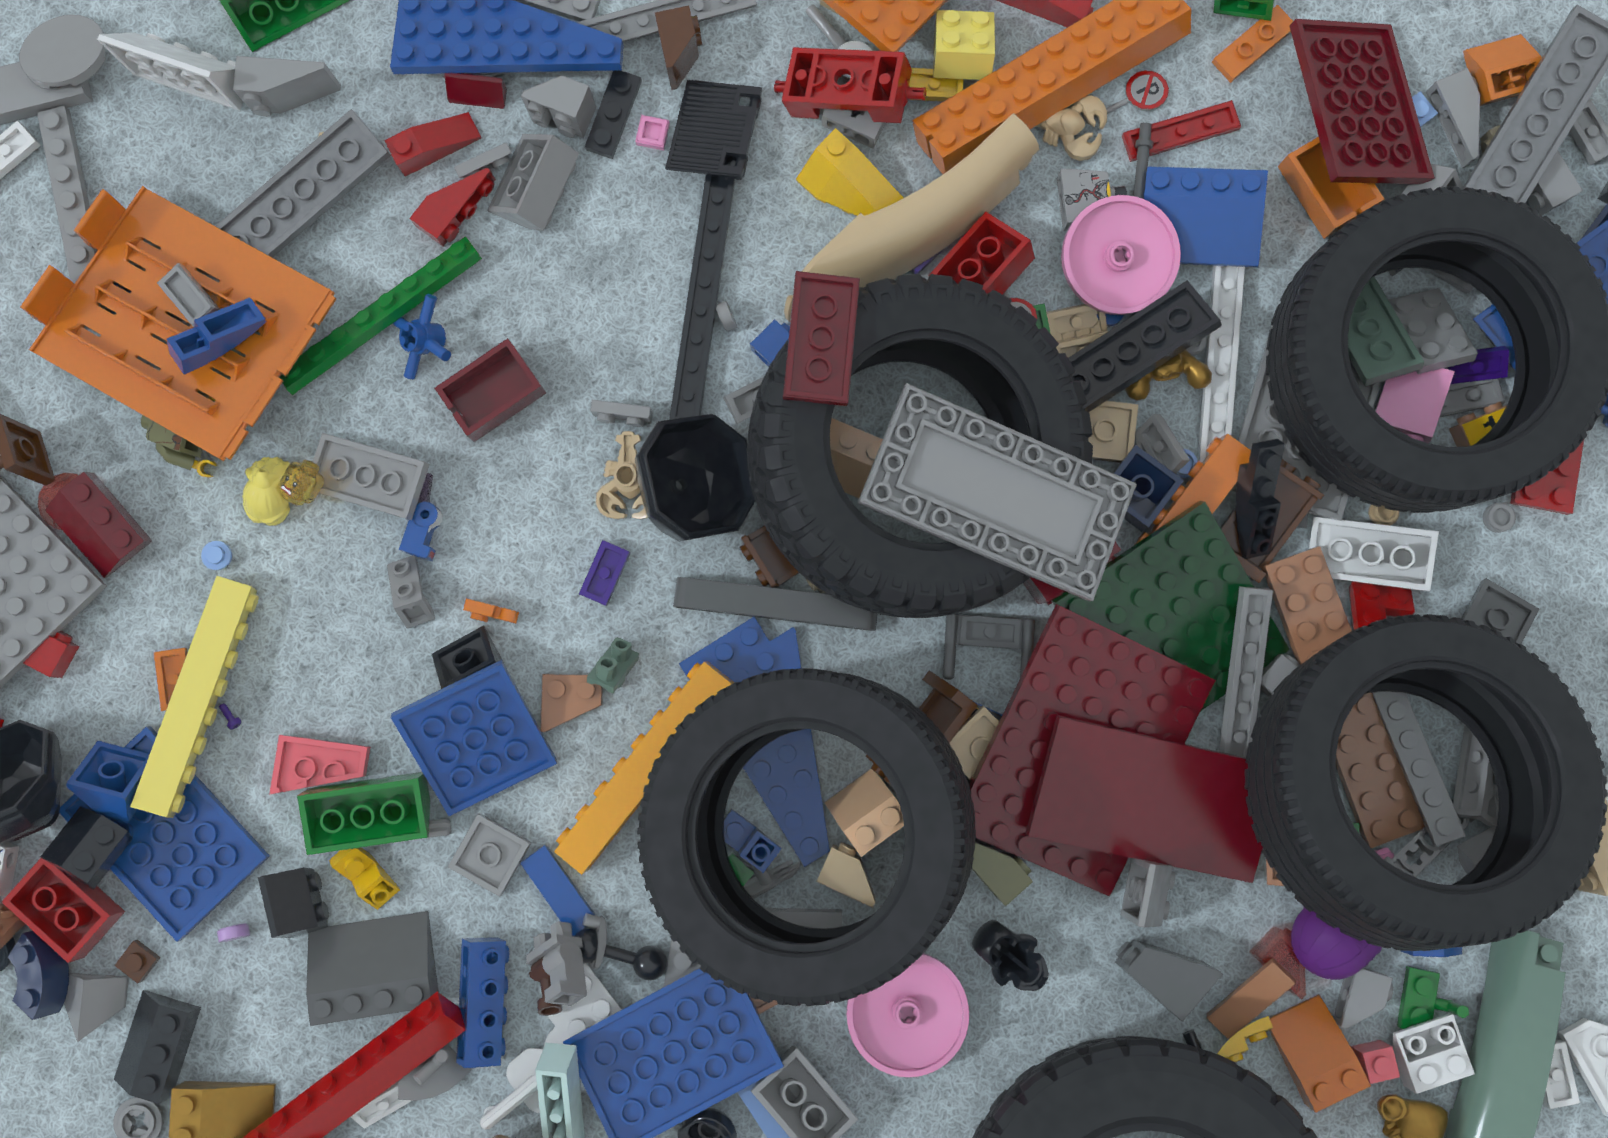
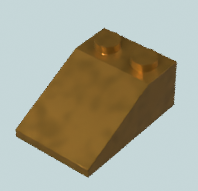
(219, 1108)

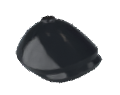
(708, 1124)

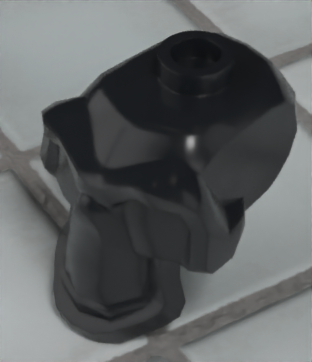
(1011, 956)

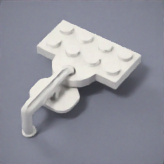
(569, 1022)

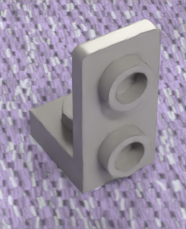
(407, 592)

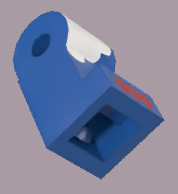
(420, 531)

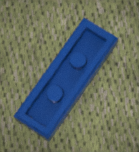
(557, 888)

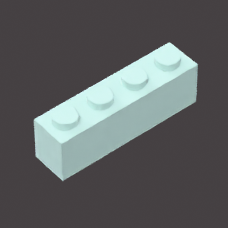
(559, 1092)

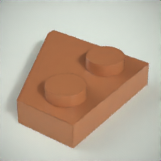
(567, 698)

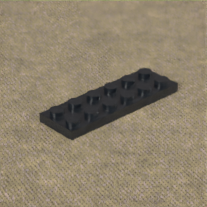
(1142, 344)

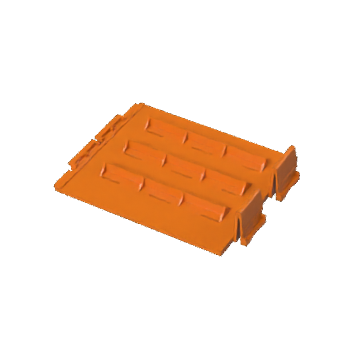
(111, 359)

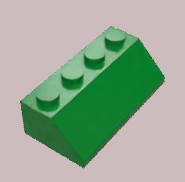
(268, 20)
(365, 813)

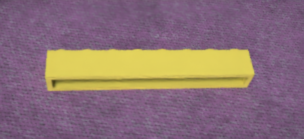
(195, 697)

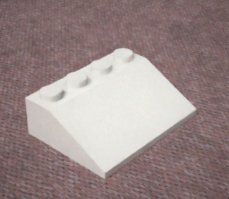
(175, 66)

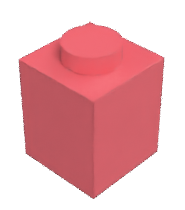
(1377, 1061)

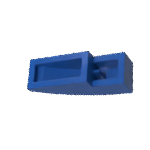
(215, 335)

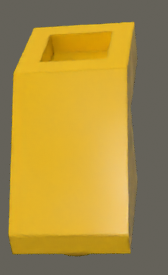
(366, 875)

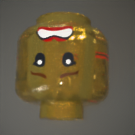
(301, 482)

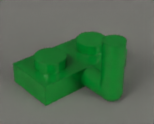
(1420, 999)

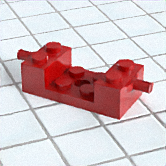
(876, 83)

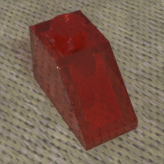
(1278, 945)

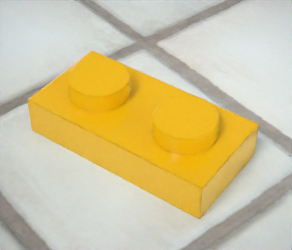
(937, 88)

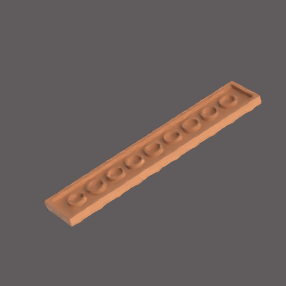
(1364, 753)

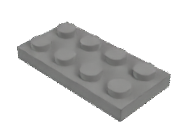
(370, 476)

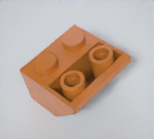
(1501, 67)

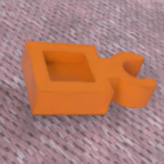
(482, 611)

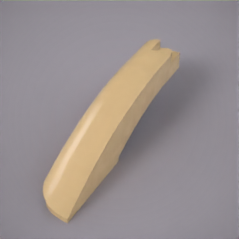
(930, 218)

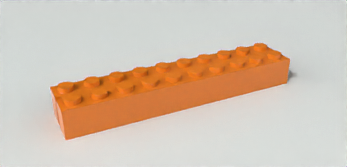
(1052, 75)

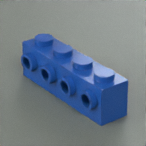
(482, 1001)

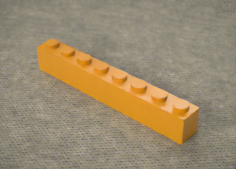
(623, 793)

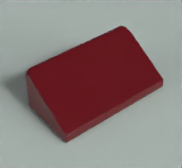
(475, 90)

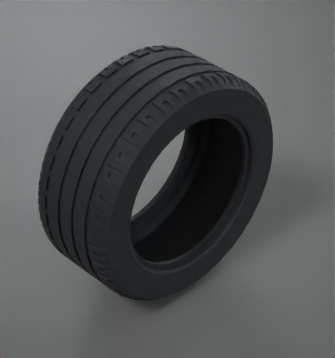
(1524, 270)
(1534, 741)

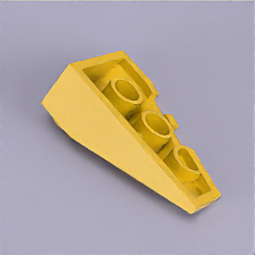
(846, 178)

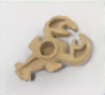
(1070, 122)
(624, 480)

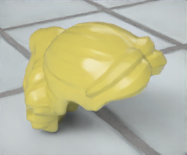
(262, 493)

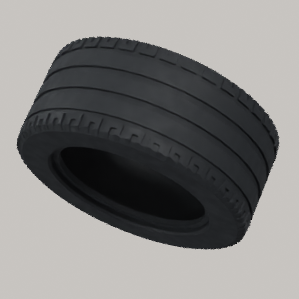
(689, 861)

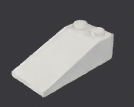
(1376, 552)

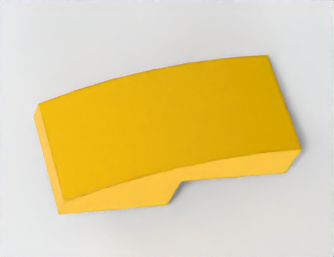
(1237, 1045)

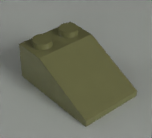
(1000, 872)

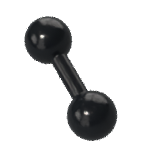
(648, 962)

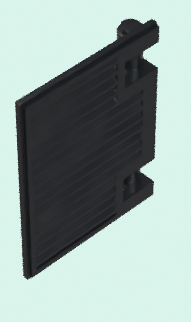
(714, 127)

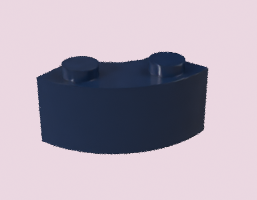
(40, 977)

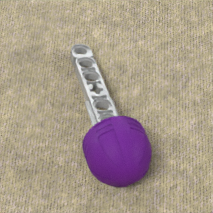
(1335, 954)

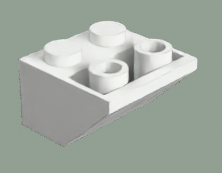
(1431, 1054)

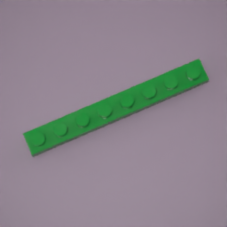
(380, 314)

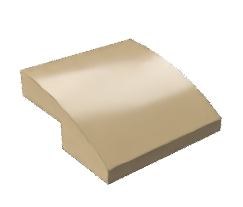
(1076, 327)

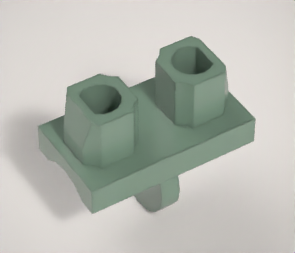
(614, 665)

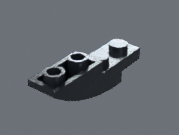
(1255, 501)

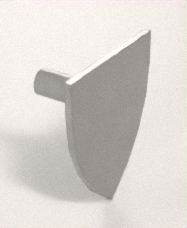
(432, 1076)

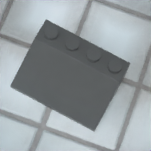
(370, 968)

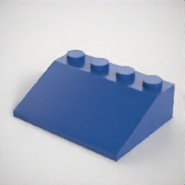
(1212, 211)

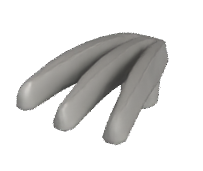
(600, 926)

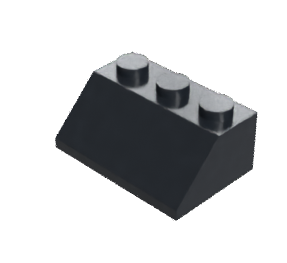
(156, 1047)

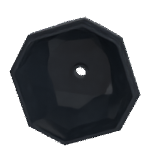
(713, 474)
(28, 780)

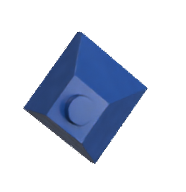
(109, 779)

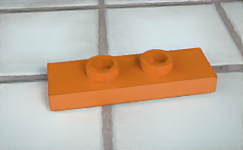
(1253, 44)

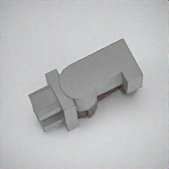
(557, 968)

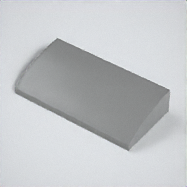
(23, 98)

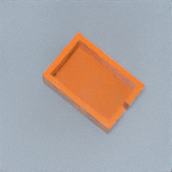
(1326, 202)

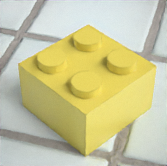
(963, 44)

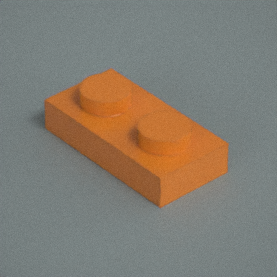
(168, 668)

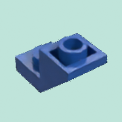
(749, 841)

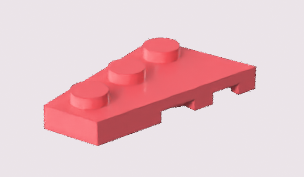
(315, 762)

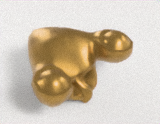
(1197, 374)
(1411, 1118)

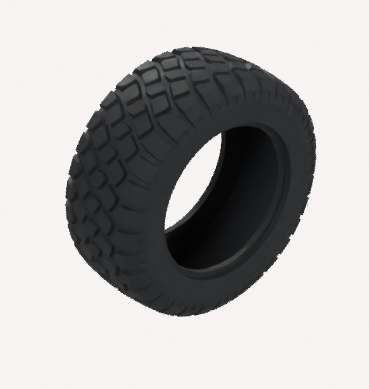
(792, 476)

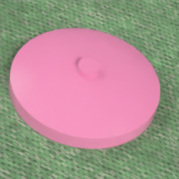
(1120, 254)
(912, 1020)

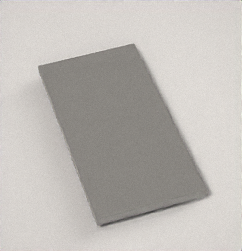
(997, 492)

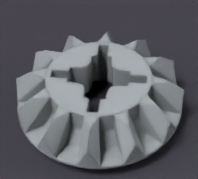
(124, 1121)

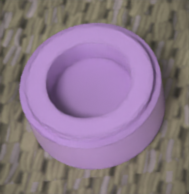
(233, 932)

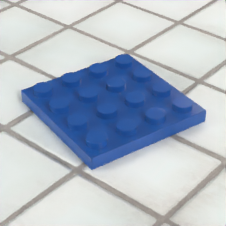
(474, 738)

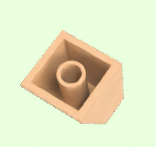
(866, 812)

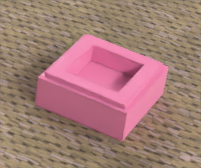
(652, 132)

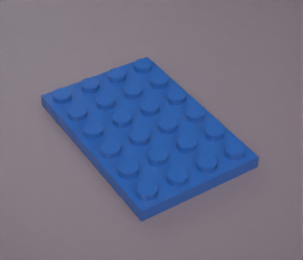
(183, 862)
(673, 1055)

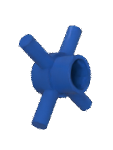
(422, 337)

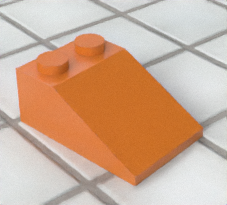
(1317, 1054)

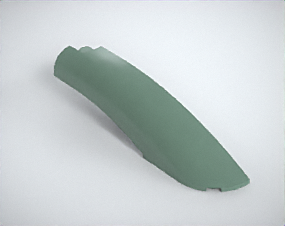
(1512, 1041)

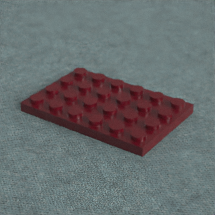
(1361, 102)

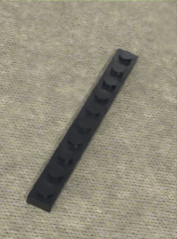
(702, 295)

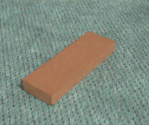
(1251, 998)

